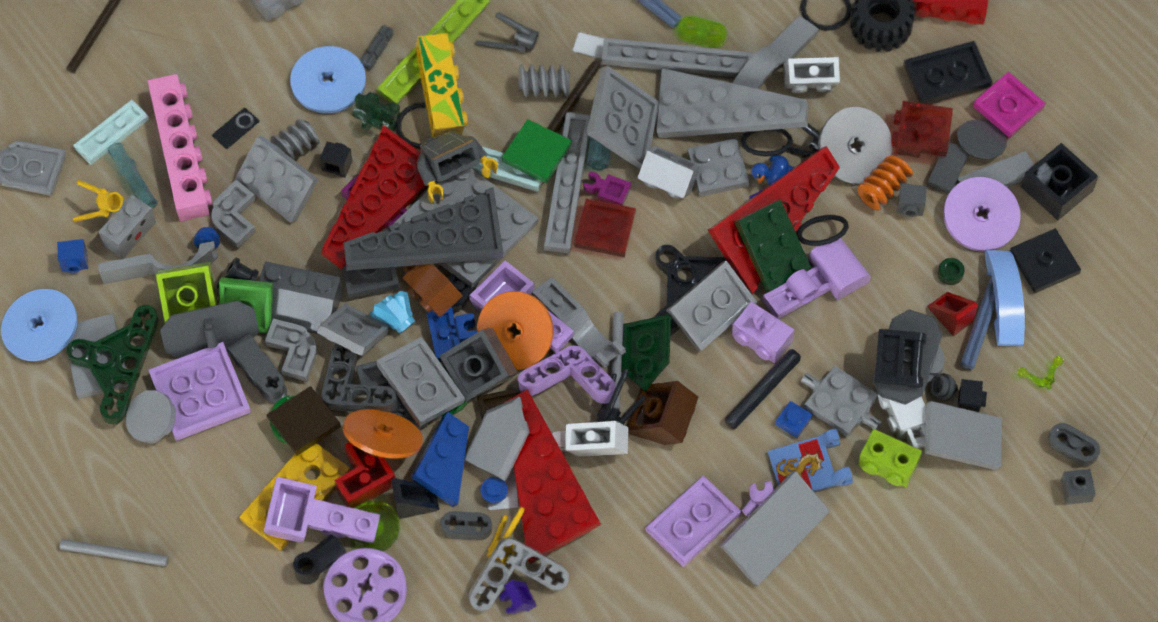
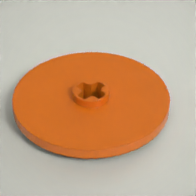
(529, 316)
(382, 433)

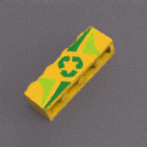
(439, 84)

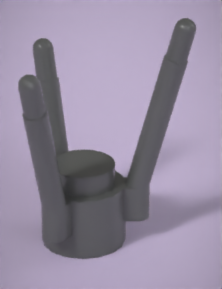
(524, 36)

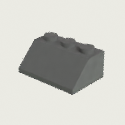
(302, 295)

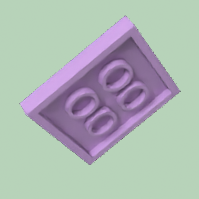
(202, 390)

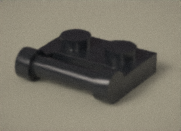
(891, 355)

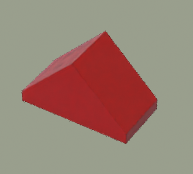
(954, 311)

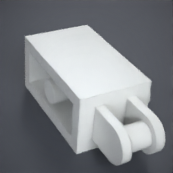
(906, 420)
(593, 438)

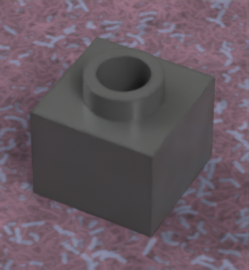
(911, 200)
(1075, 493)

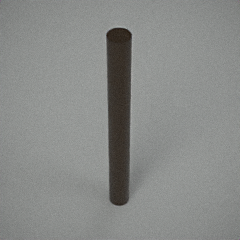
(92, 35)
(574, 96)

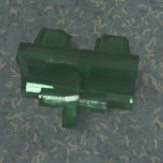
(374, 113)

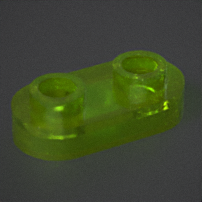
(701, 32)

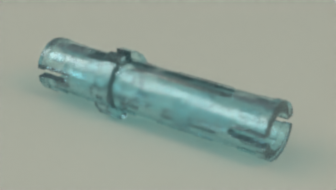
(128, 169)

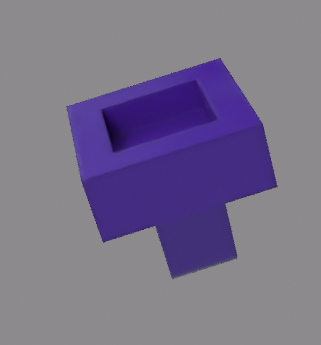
(520, 596)

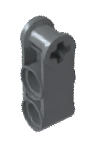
(258, 368)

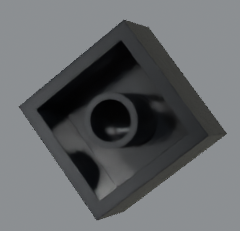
(1059, 181)

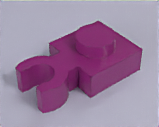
(610, 190)

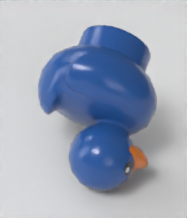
(777, 168)

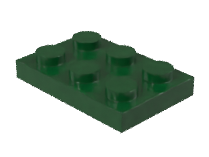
(772, 244)

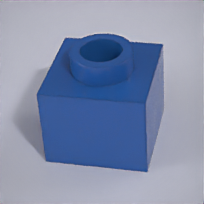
(72, 255)

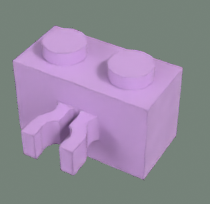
(762, 333)

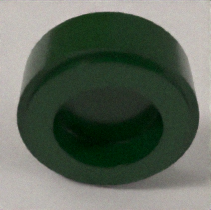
(951, 271)

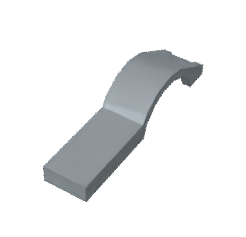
(770, 57)
(146, 265)
(571, 313)

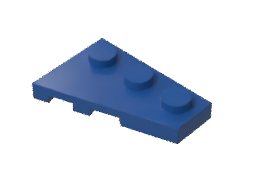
(443, 460)

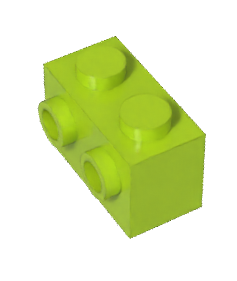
(889, 458)

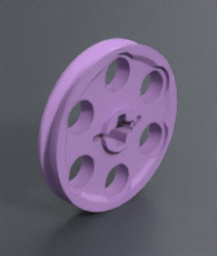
(359, 578)

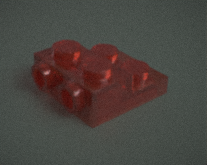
(921, 129)

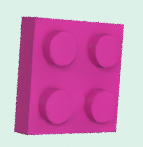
(1009, 104)

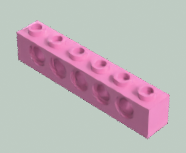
(193, 203)

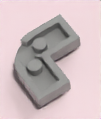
(227, 213)
(298, 343)

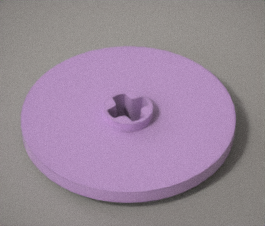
(974, 231)

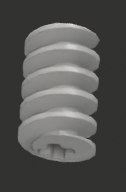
(543, 81)
(295, 138)

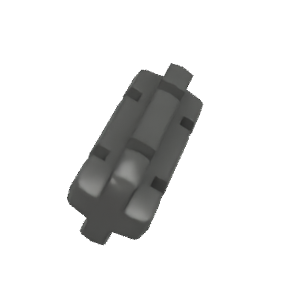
(376, 47)

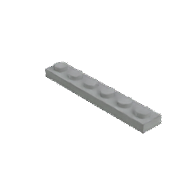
(673, 57)
(567, 185)

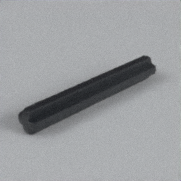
(762, 389)

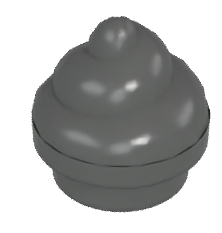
(943, 386)

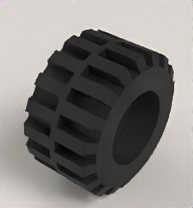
(882, 34)

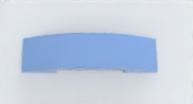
(1008, 297)

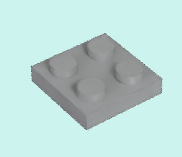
(720, 167)
(353, 329)

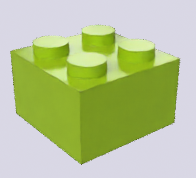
(186, 288)

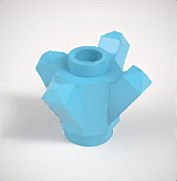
(394, 312)

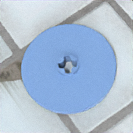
(327, 96)
(33, 308)

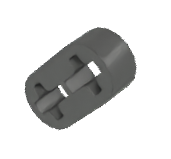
(469, 521)

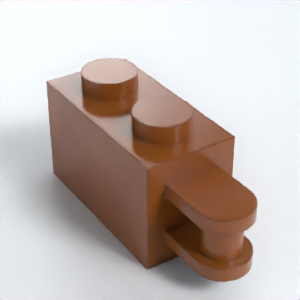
(432, 287)

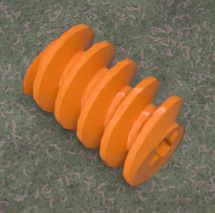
(884, 181)

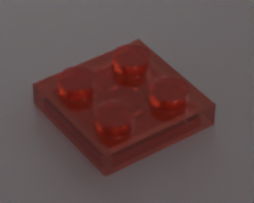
(605, 227)

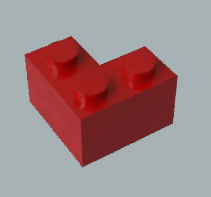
(367, 479)

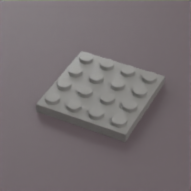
(513, 219)

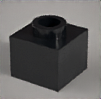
(336, 159)
(971, 395)

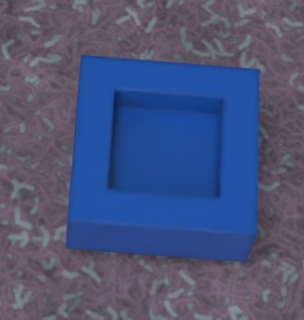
(793, 419)

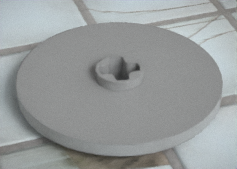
(863, 127)

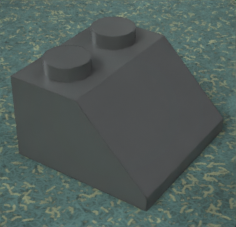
(478, 364)

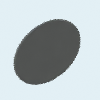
(981, 139)

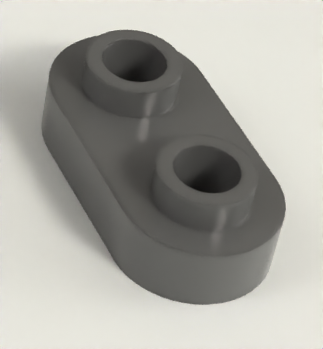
(1075, 443)

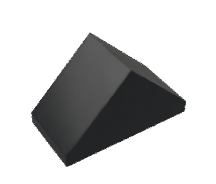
(413, 498)

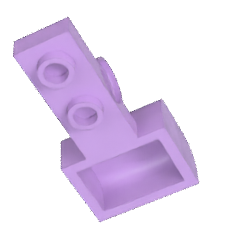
(832, 270)
(507, 279)
(295, 510)

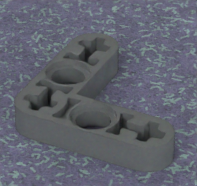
(348, 391)

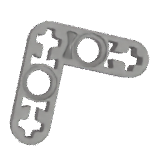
(518, 562)

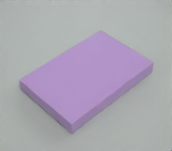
(693, 521)

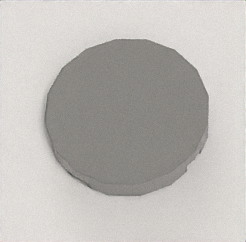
(150, 416)

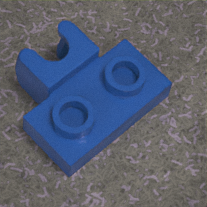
(449, 331)

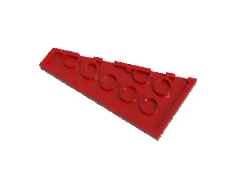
(797, 191)
(379, 194)
(548, 488)

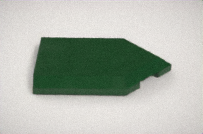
(646, 349)

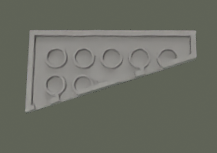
(709, 106)

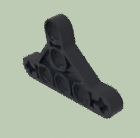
(676, 286)

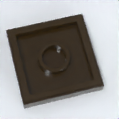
(303, 420)

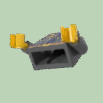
(448, 156)

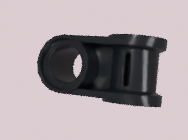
(239, 271)

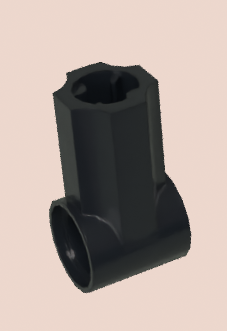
(320, 557)

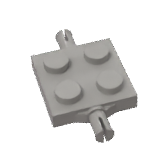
(841, 401)

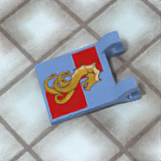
(811, 462)

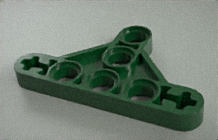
(120, 348)

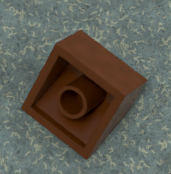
(664, 413)

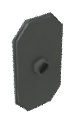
(913, 322)
(208, 327)

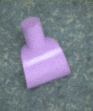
(757, 497)

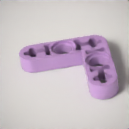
(573, 368)

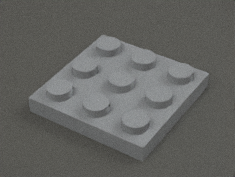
(622, 117)

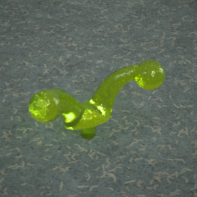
(1046, 381)

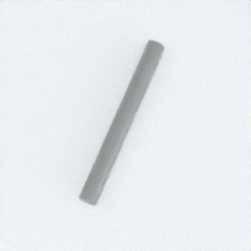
(618, 319)
(114, 552)

